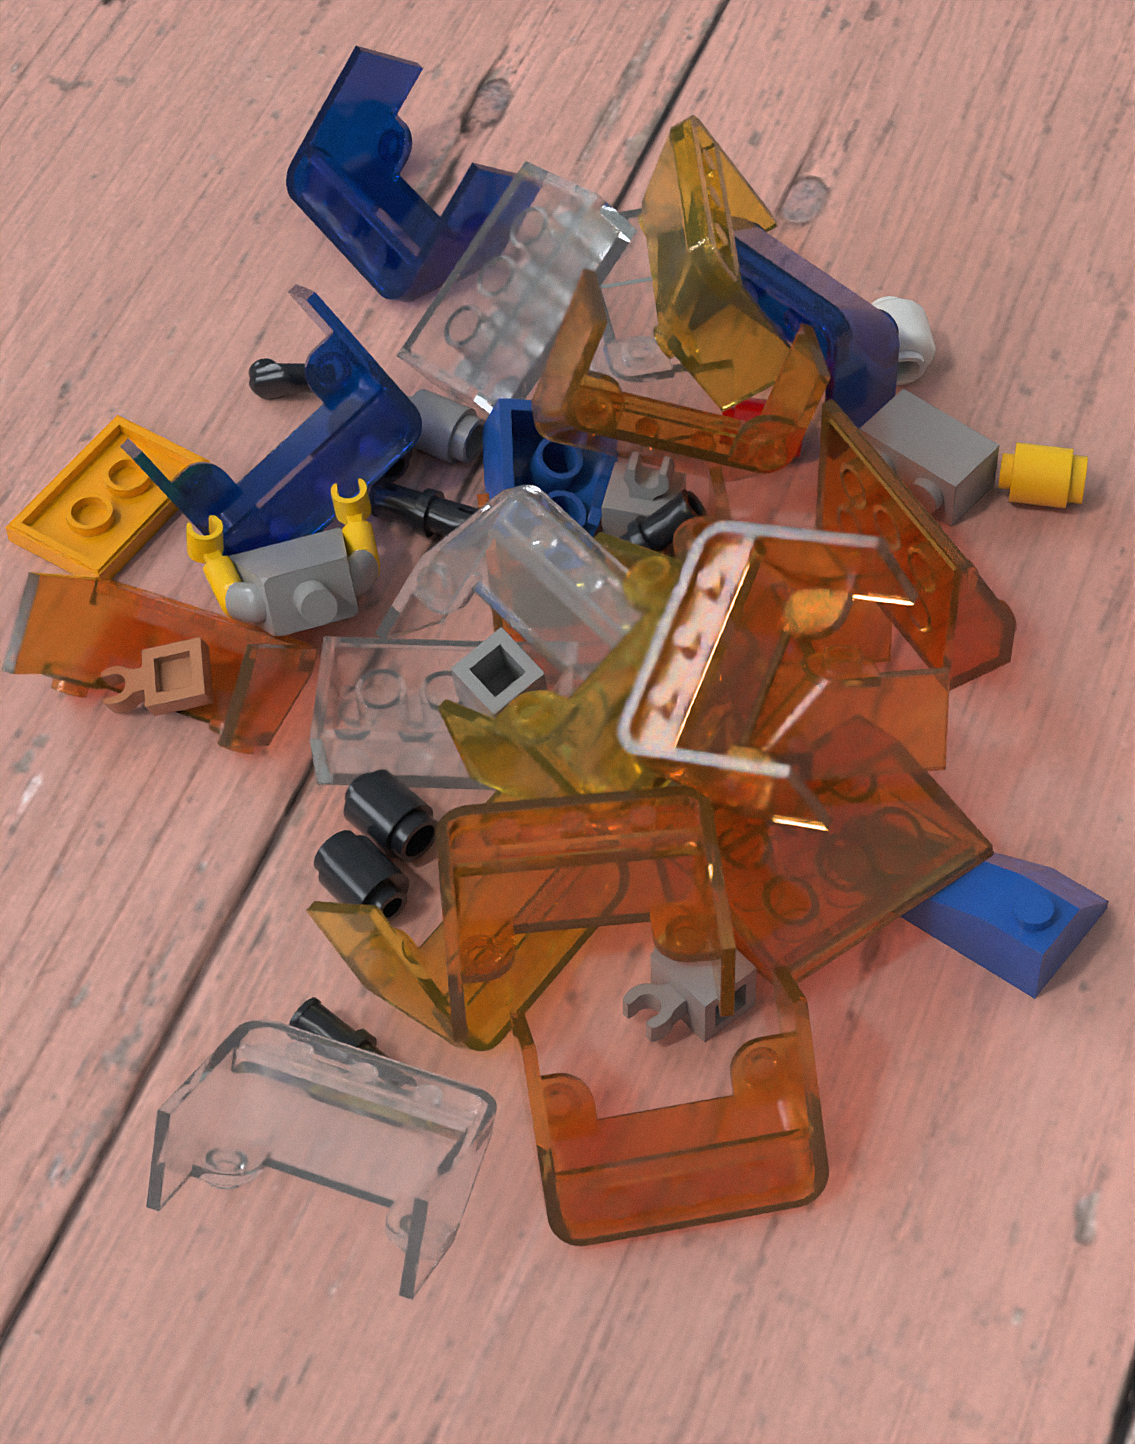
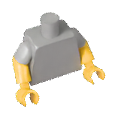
(297, 580)

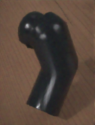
(276, 379)

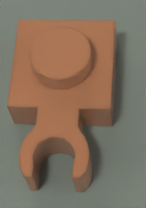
(169, 681)

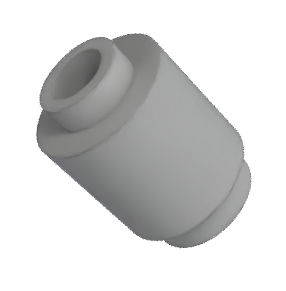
(448, 428)

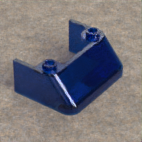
(354, 191)
(853, 334)
(351, 436)

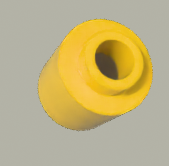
(1043, 475)

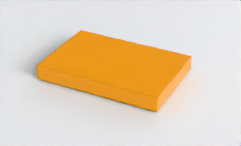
(101, 503)

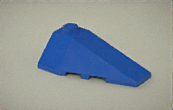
(520, 456)
(1011, 919)

